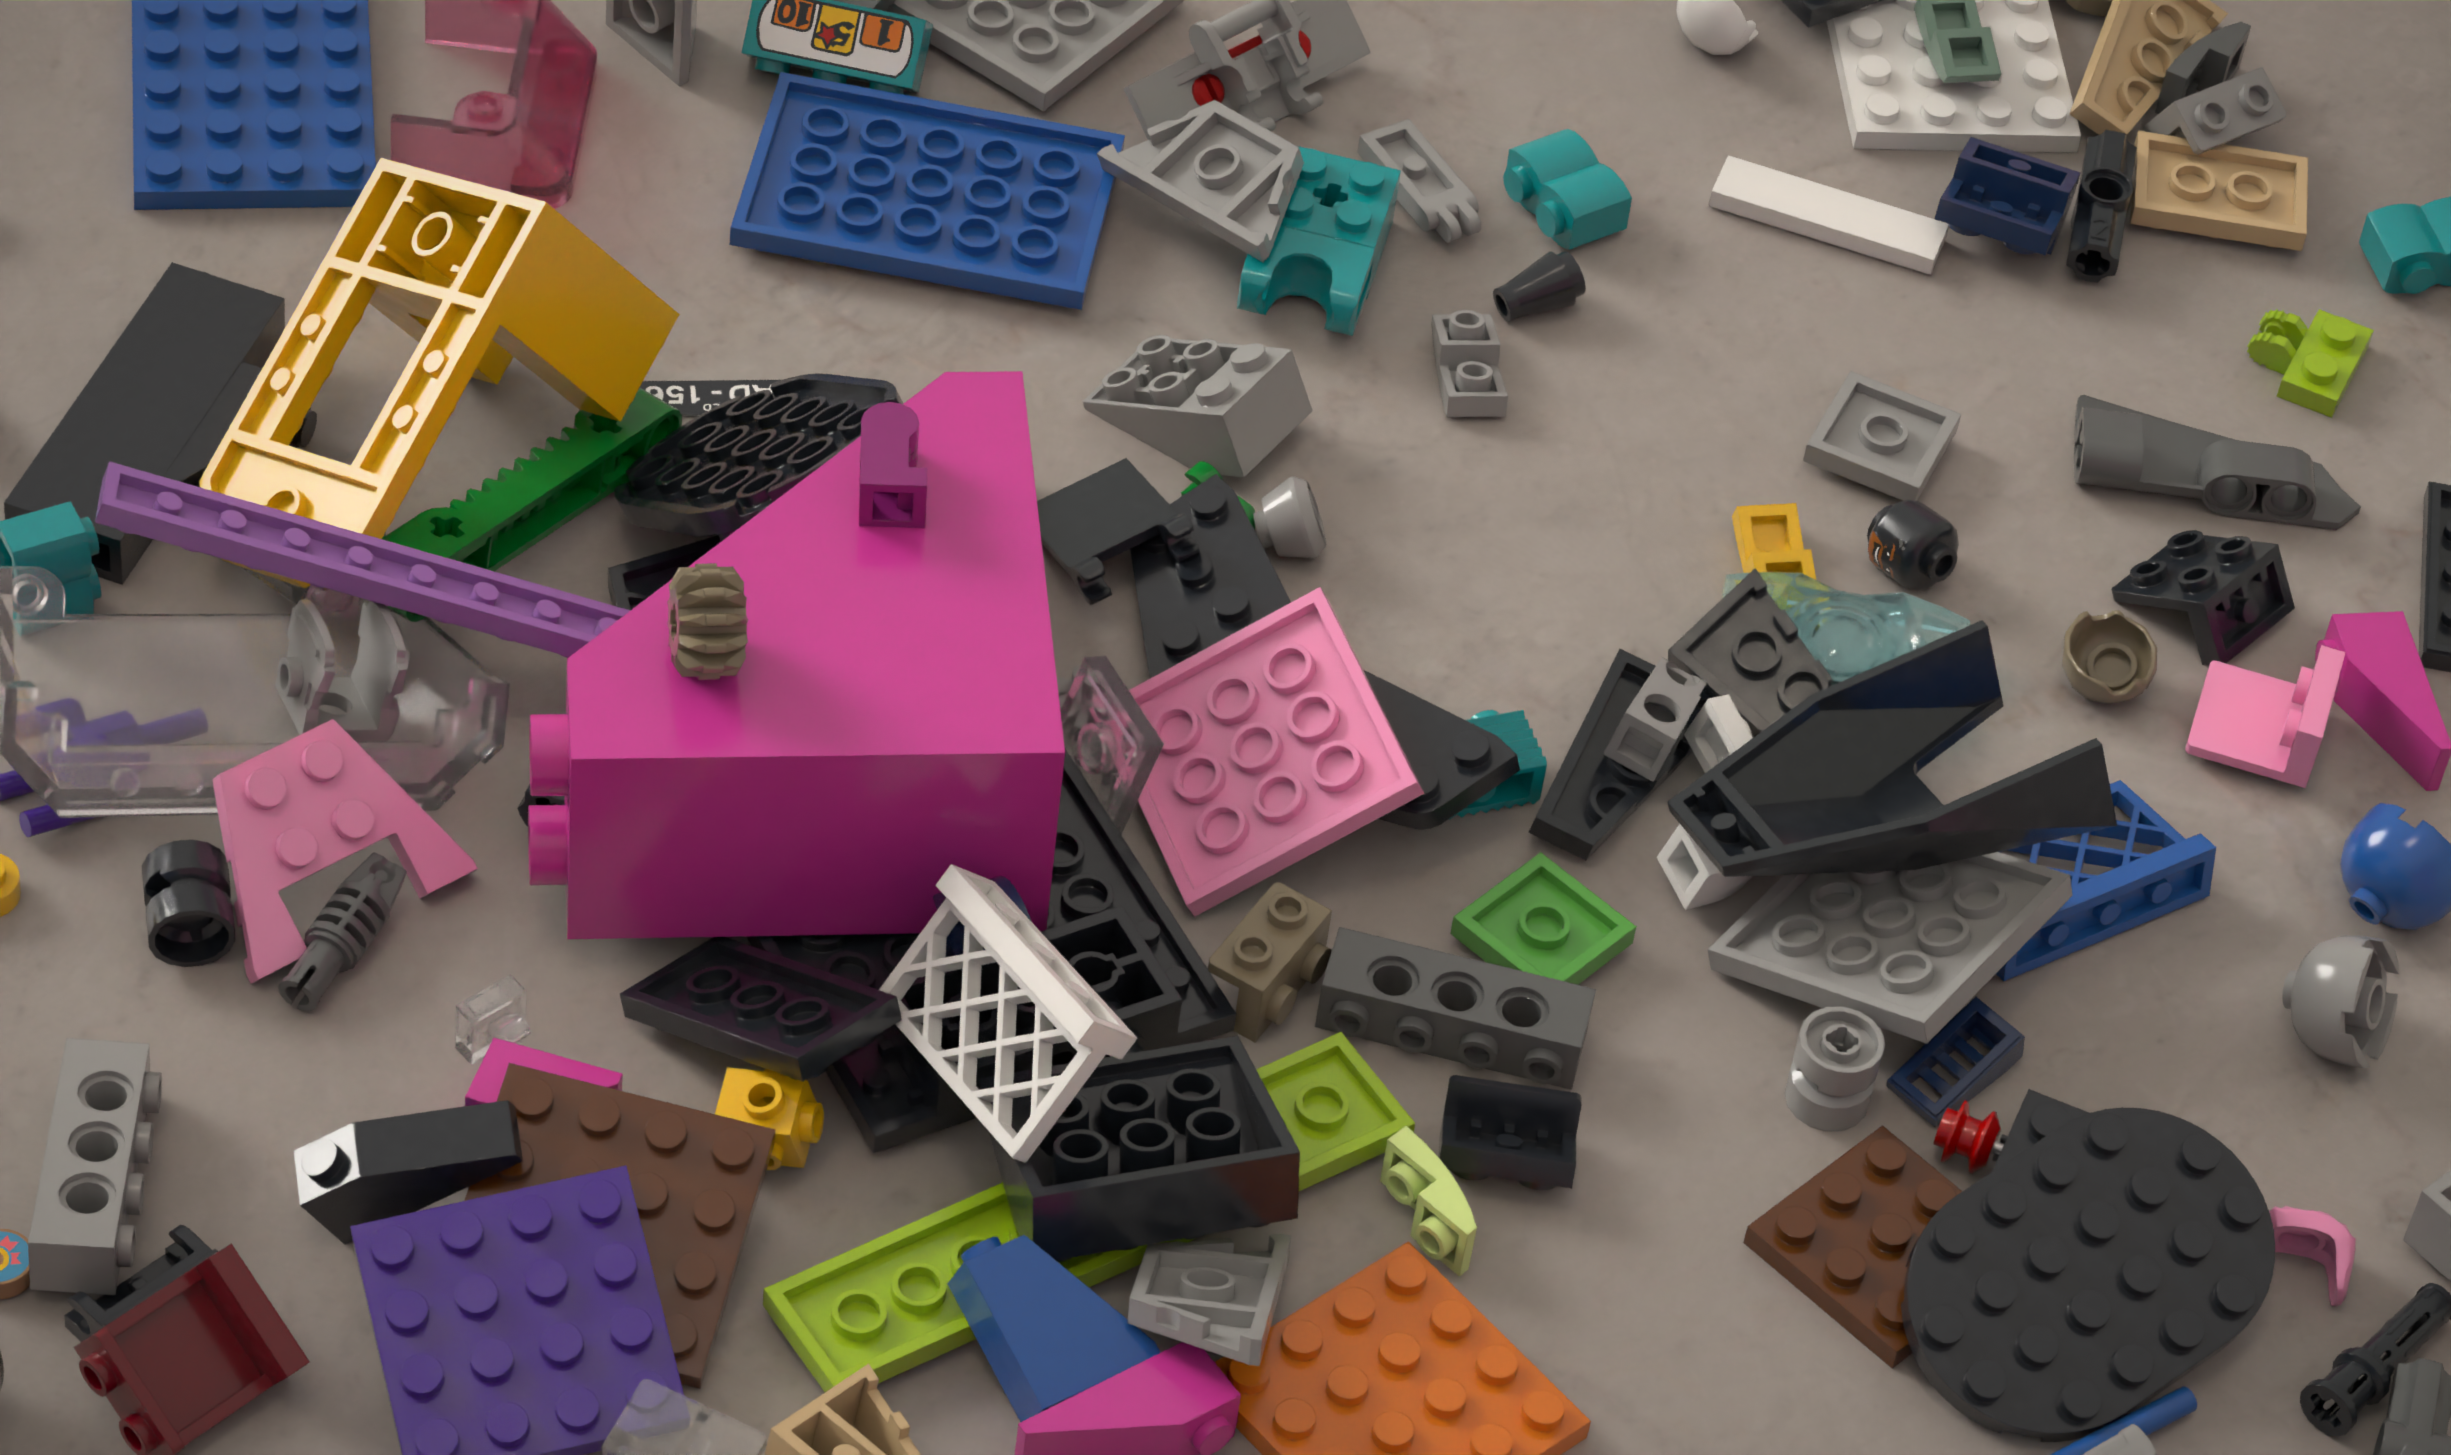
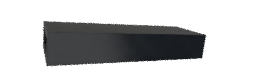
(150, 398)

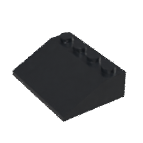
(1153, 1153)

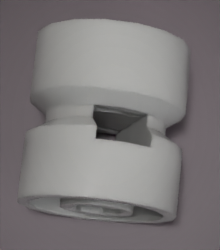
(1834, 1068)

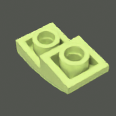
(1442, 1215)

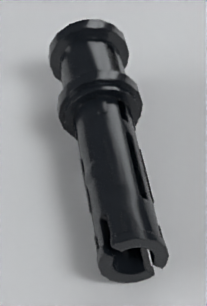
(2422, 1317)

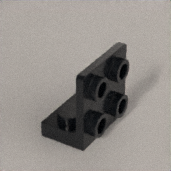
(2226, 585)

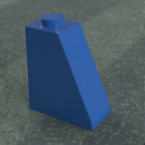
(1042, 1325)

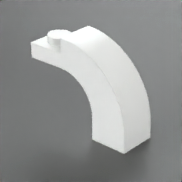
(1713, 737)

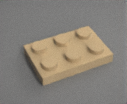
(2221, 192)

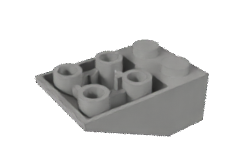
(1205, 400)

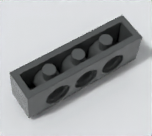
(1455, 1008)

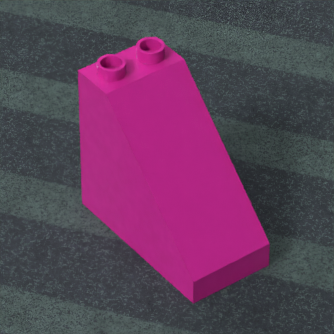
(870, 739)

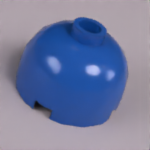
(2397, 870)

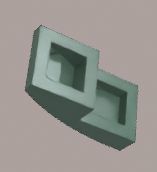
(1956, 41)

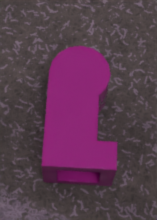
(889, 482)

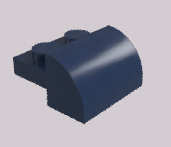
(2008, 197)

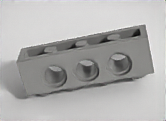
(91, 1167)

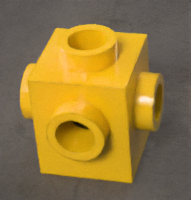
(775, 1103)

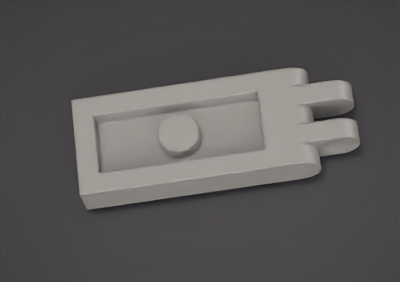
(1426, 183)

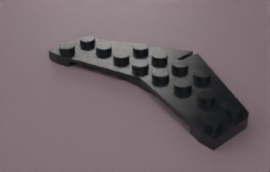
(1234, 585)

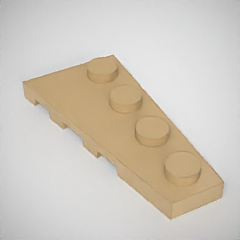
(2133, 56)

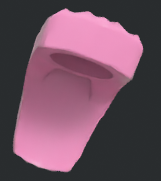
(2319, 1238)

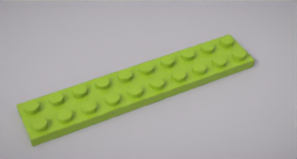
(892, 1296)

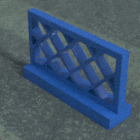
(2121, 898)

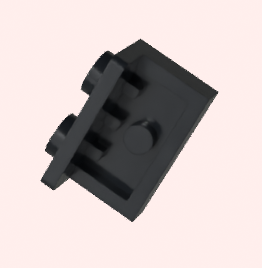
(1510, 1132)

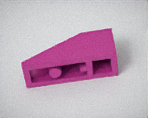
(2389, 691)
(1158, 1407)

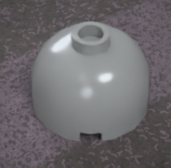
(2342, 998)

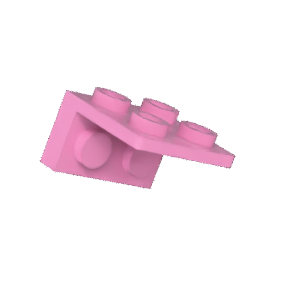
(2263, 720)

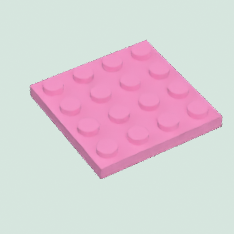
(1266, 752)

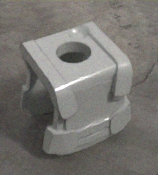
(367, 697)

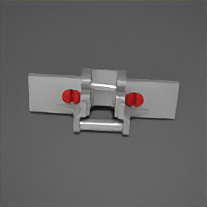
(1261, 75)

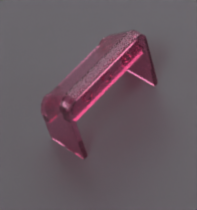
(512, 140)

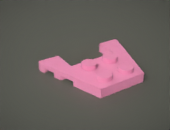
(306, 811)

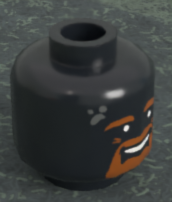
(1912, 544)

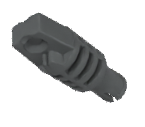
(344, 929)

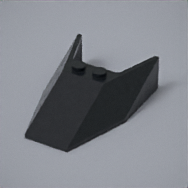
(1841, 787)

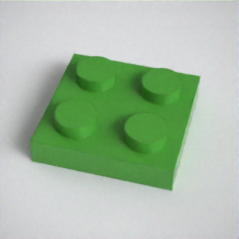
(1543, 924)

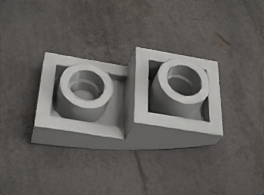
(1468, 364)

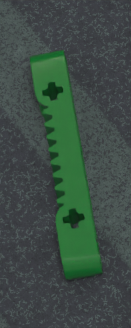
(540, 491)

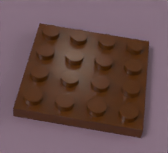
(689, 1177)

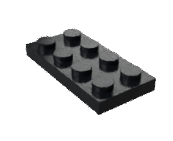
(761, 1007)

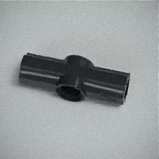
(2101, 206)

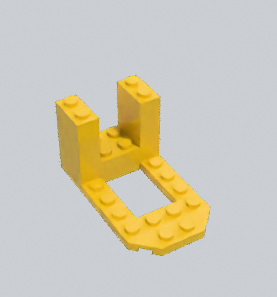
(473, 283)

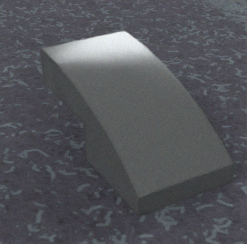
(2204, 64)

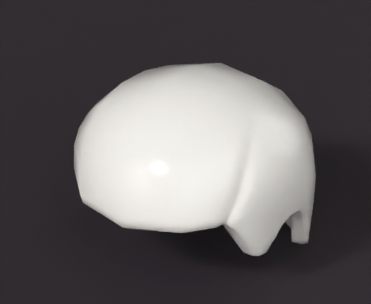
(1715, 25)

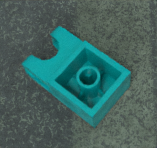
(1327, 239)

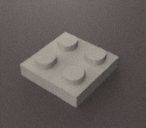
(1882, 437)

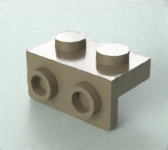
(1273, 956)

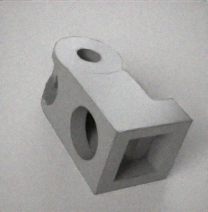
(1655, 719)

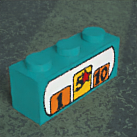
(838, 42)

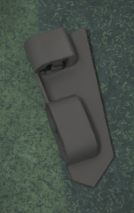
(2231, 476)

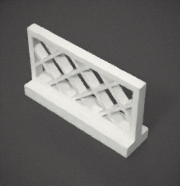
(1044, 978)

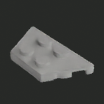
(1215, 173)
(1211, 1294)

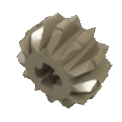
(707, 621)

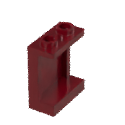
(190, 1355)

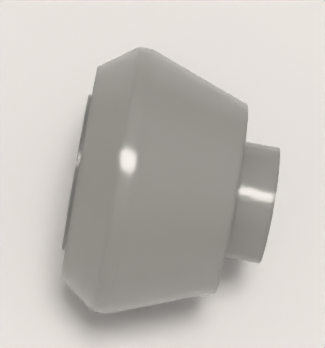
(1291, 520)

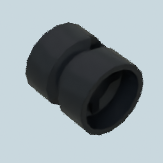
(188, 903)

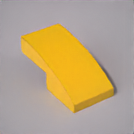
(1771, 539)

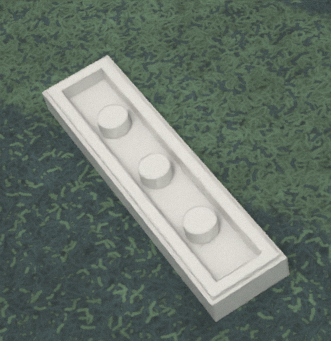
(1829, 215)

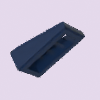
(1973, 1021)

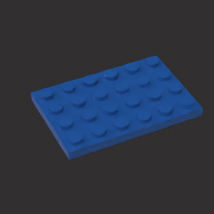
(251, 103)
(927, 191)

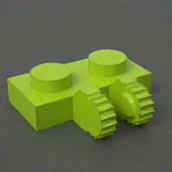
(2313, 360)

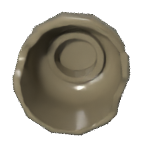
(2108, 657)

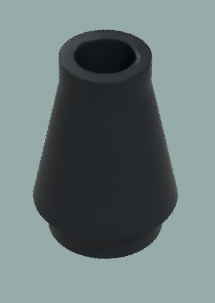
(1543, 286)

